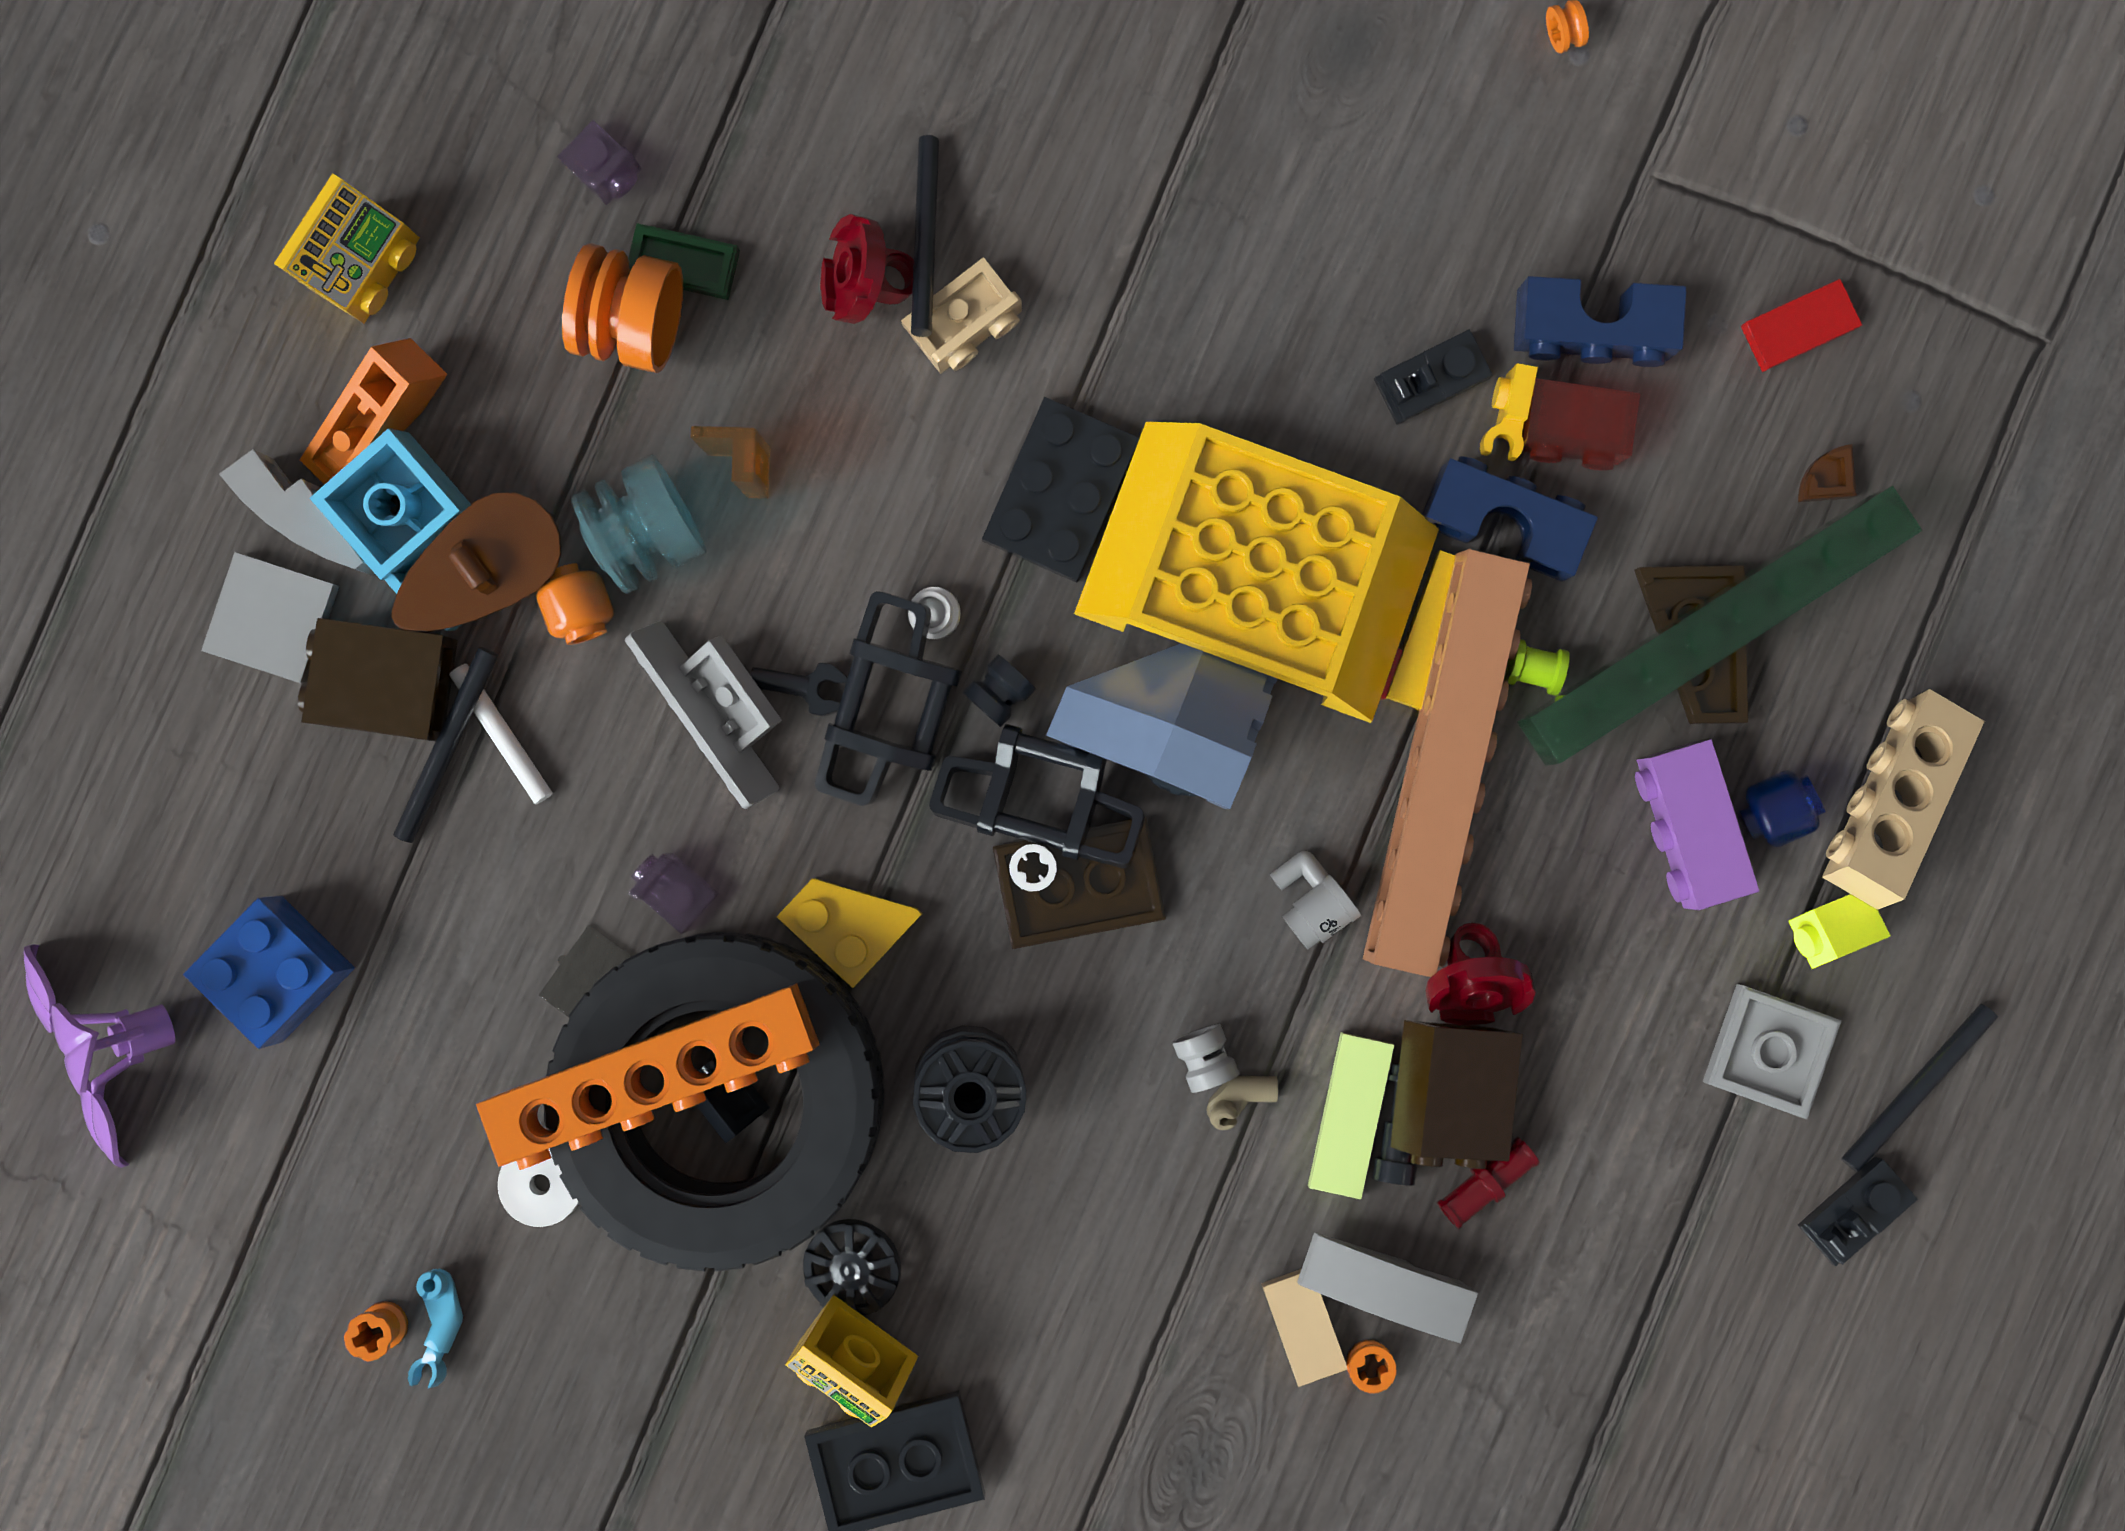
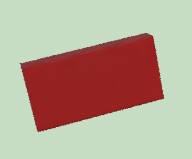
(1801, 325)

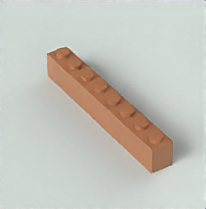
(1447, 764)

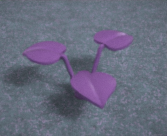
(131, 1035)

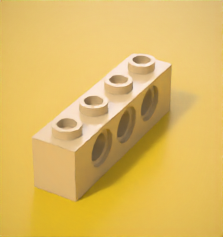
(1945, 740)

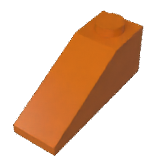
(384, 393)

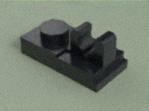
(1433, 377)
(1857, 1211)

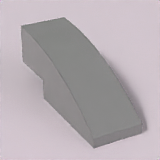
(288, 508)
(1388, 1287)

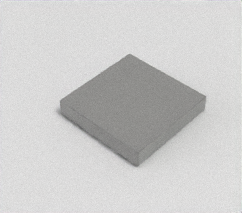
(268, 617)
(1772, 1051)

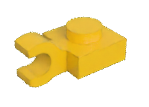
(1513, 399)

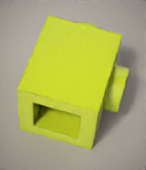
(1837, 930)

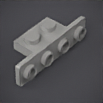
(715, 704)

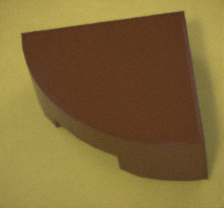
(1830, 477)

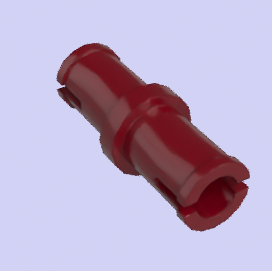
(1487, 1184)

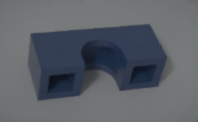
(1554, 323)
(1551, 529)

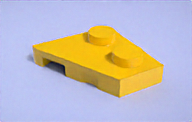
(846, 926)

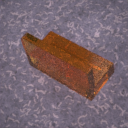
(748, 453)

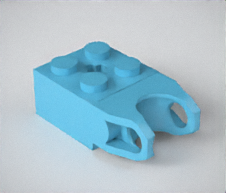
(360, 504)

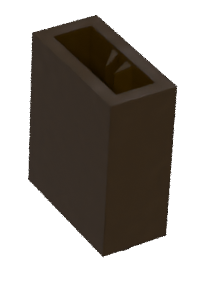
(377, 679)
(1456, 1093)

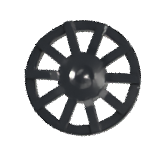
(852, 1265)

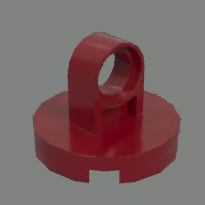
(856, 273)
(1477, 987)

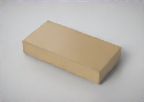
(1304, 1329)

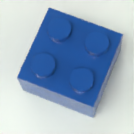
(269, 971)

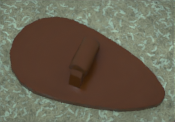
(480, 564)

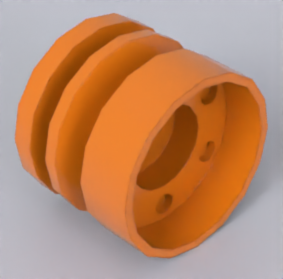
(622, 307)

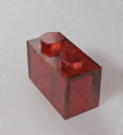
(1580, 424)

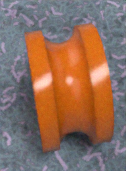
(1567, 26)
(1385, 1373)

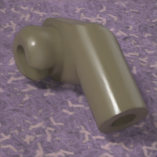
(1234, 1096)

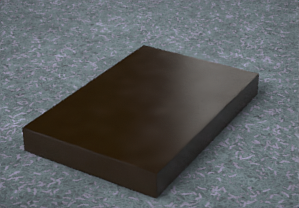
(1084, 893)

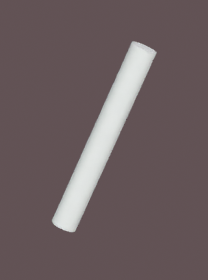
(506, 742)

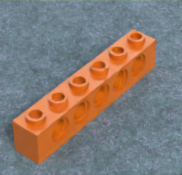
(512, 1115)

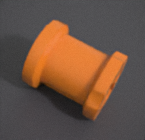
(370, 1347)

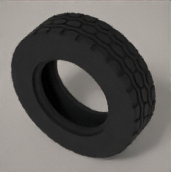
(704, 1222)

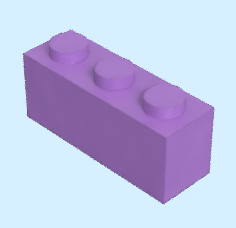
(1696, 825)

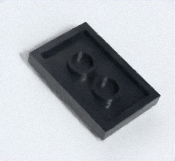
(1060, 489)
(897, 1469)

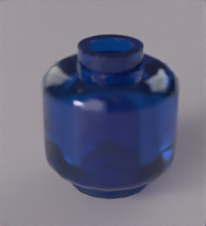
(1782, 808)

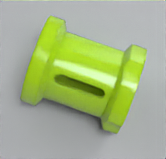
(1538, 668)

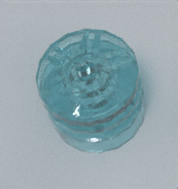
(638, 524)

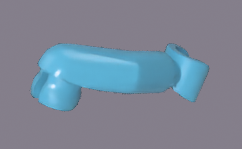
(446, 1317)

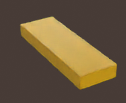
(1419, 646)

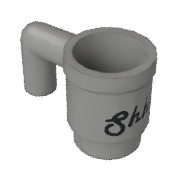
(1323, 908)

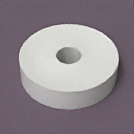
(530, 1204)

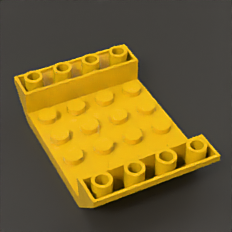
(1261, 562)

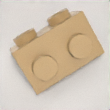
(966, 315)

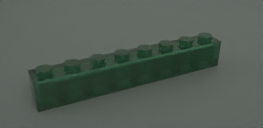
(1719, 626)

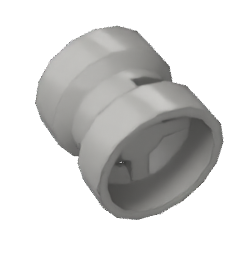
(1208, 1070)

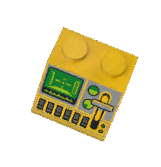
(348, 249)
(853, 1362)

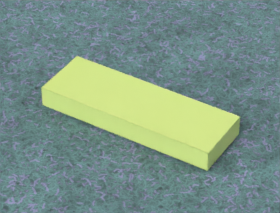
(1350, 1115)

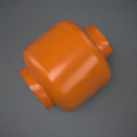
(575, 604)

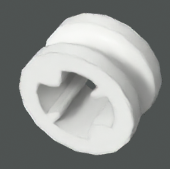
(1020, 877)

